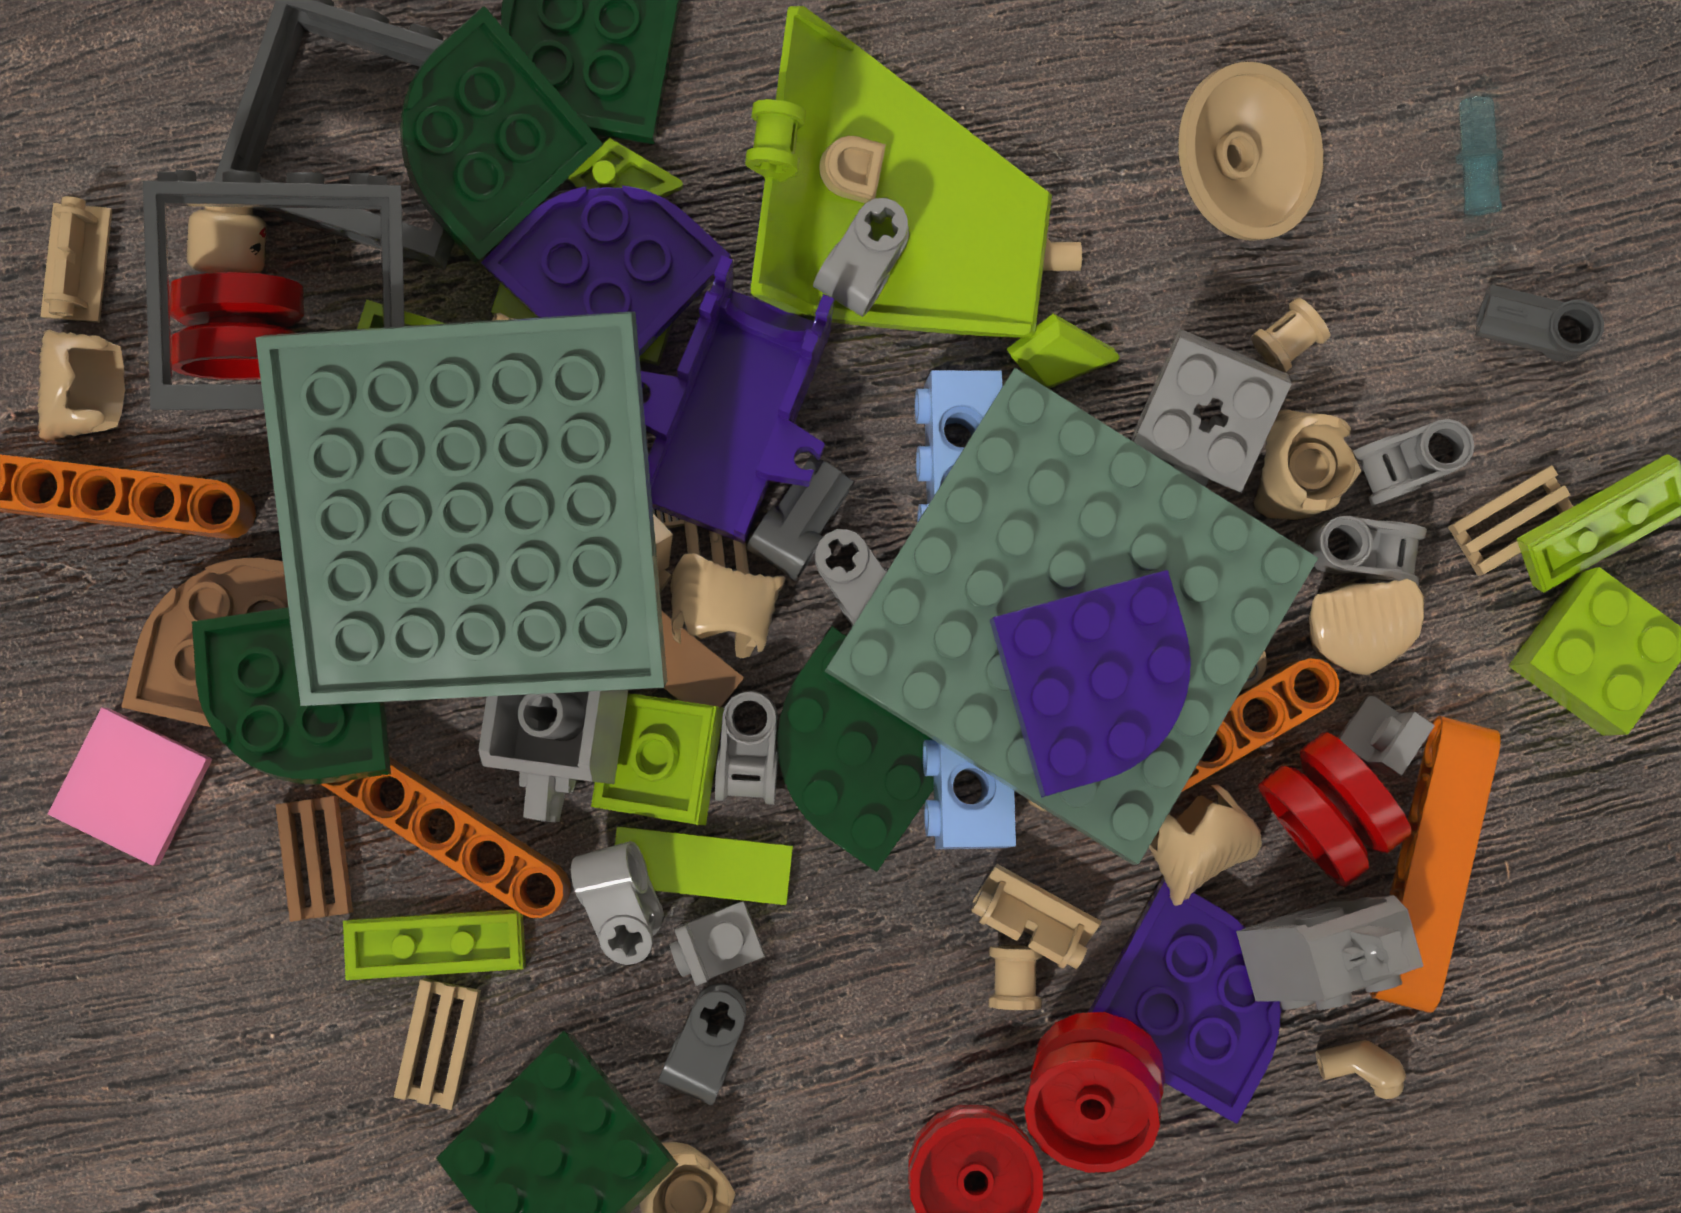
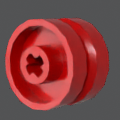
(225, 317)
(1335, 808)
(1095, 1092)
(968, 1141)

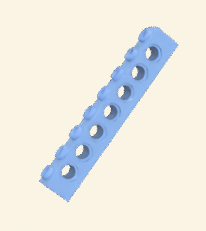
(990, 822)

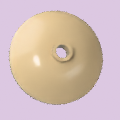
(1251, 151)

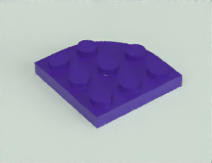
(607, 256)
(1096, 678)
(1194, 997)

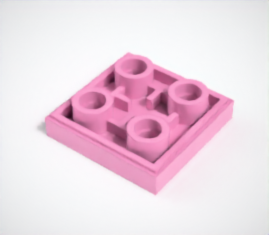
(130, 786)

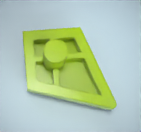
(619, 166)
(1060, 352)

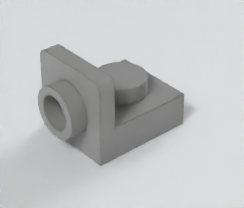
(1385, 736)
(716, 943)

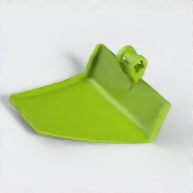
(969, 211)

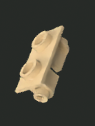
(76, 261)
(1018, 905)

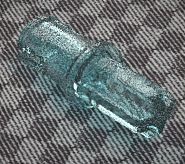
(1479, 156)

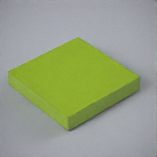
(664, 760)

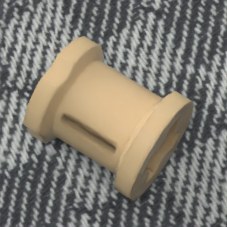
(1291, 335)
(1015, 978)

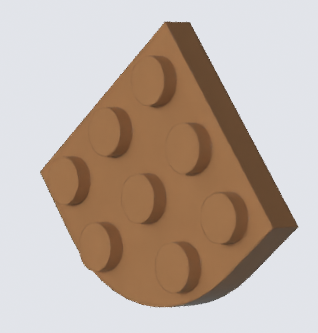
(163, 661)

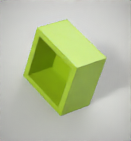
(1601, 652)

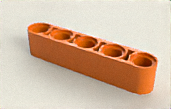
(133, 501)
(1284, 711)
(461, 849)
(1441, 850)

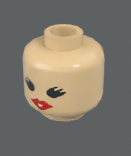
(226, 240)

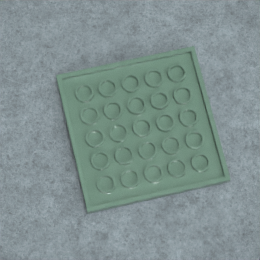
(465, 509)
(1044, 513)

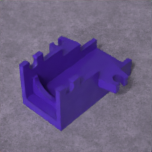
(733, 409)

